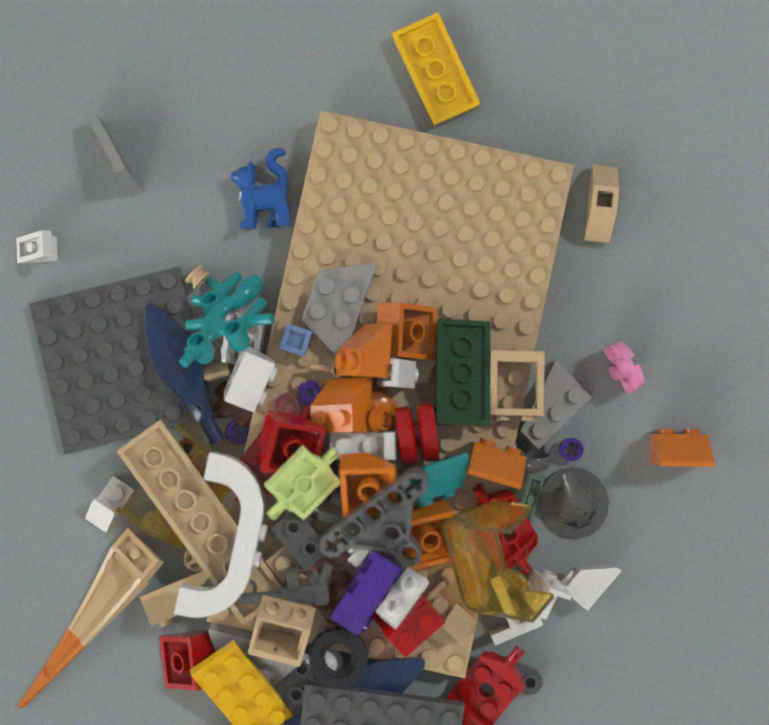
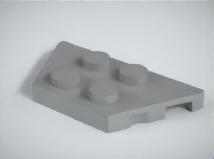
(337, 302)
(272, 670)

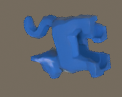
(265, 197)

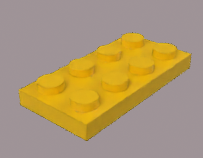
(436, 69)
(240, 688)

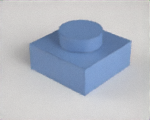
(295, 340)

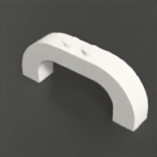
(207, 601)

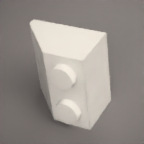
(249, 379)

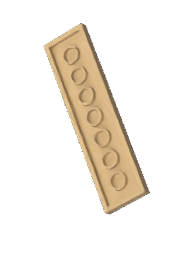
(192, 509)

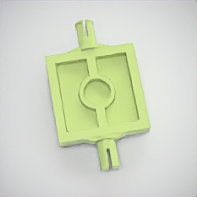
(302, 482)

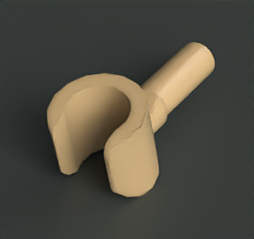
(324, 368)
(449, 578)

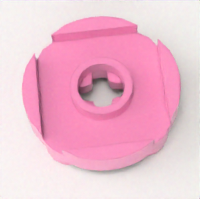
(623, 368)

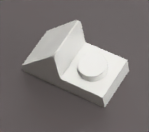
(37, 247)
(103, 508)

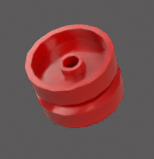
(416, 434)

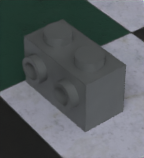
(300, 538)

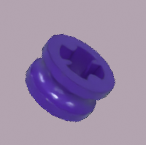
(563, 446)

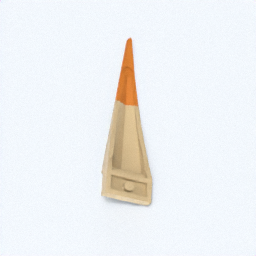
(118, 582)

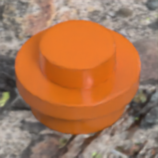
(380, 419)

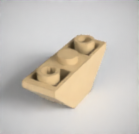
(601, 203)

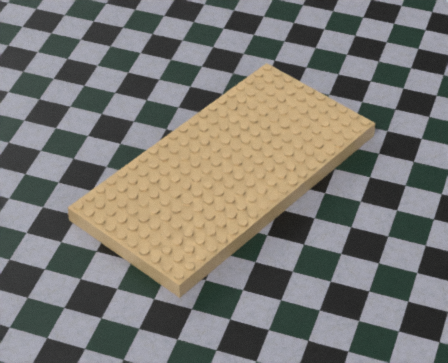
(447, 232)

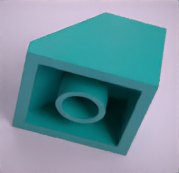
(443, 478)

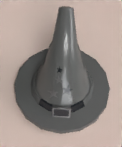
(574, 502)

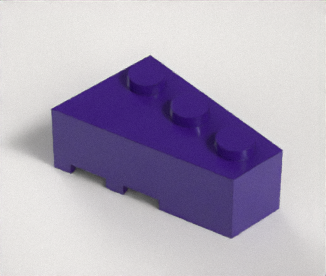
(366, 591)

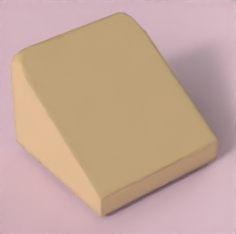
(216, 371)
(458, 623)

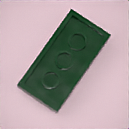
(462, 373)

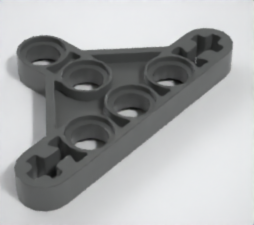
(372, 529)

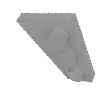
(561, 401)

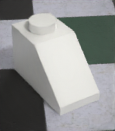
(401, 375)
(589, 583)

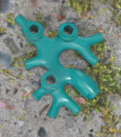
(216, 307)

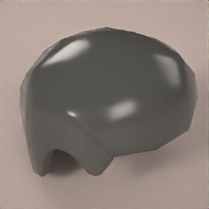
(536, 460)

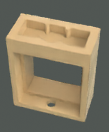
(537, 357)
(290, 647)

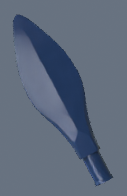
(166, 347)
(385, 675)

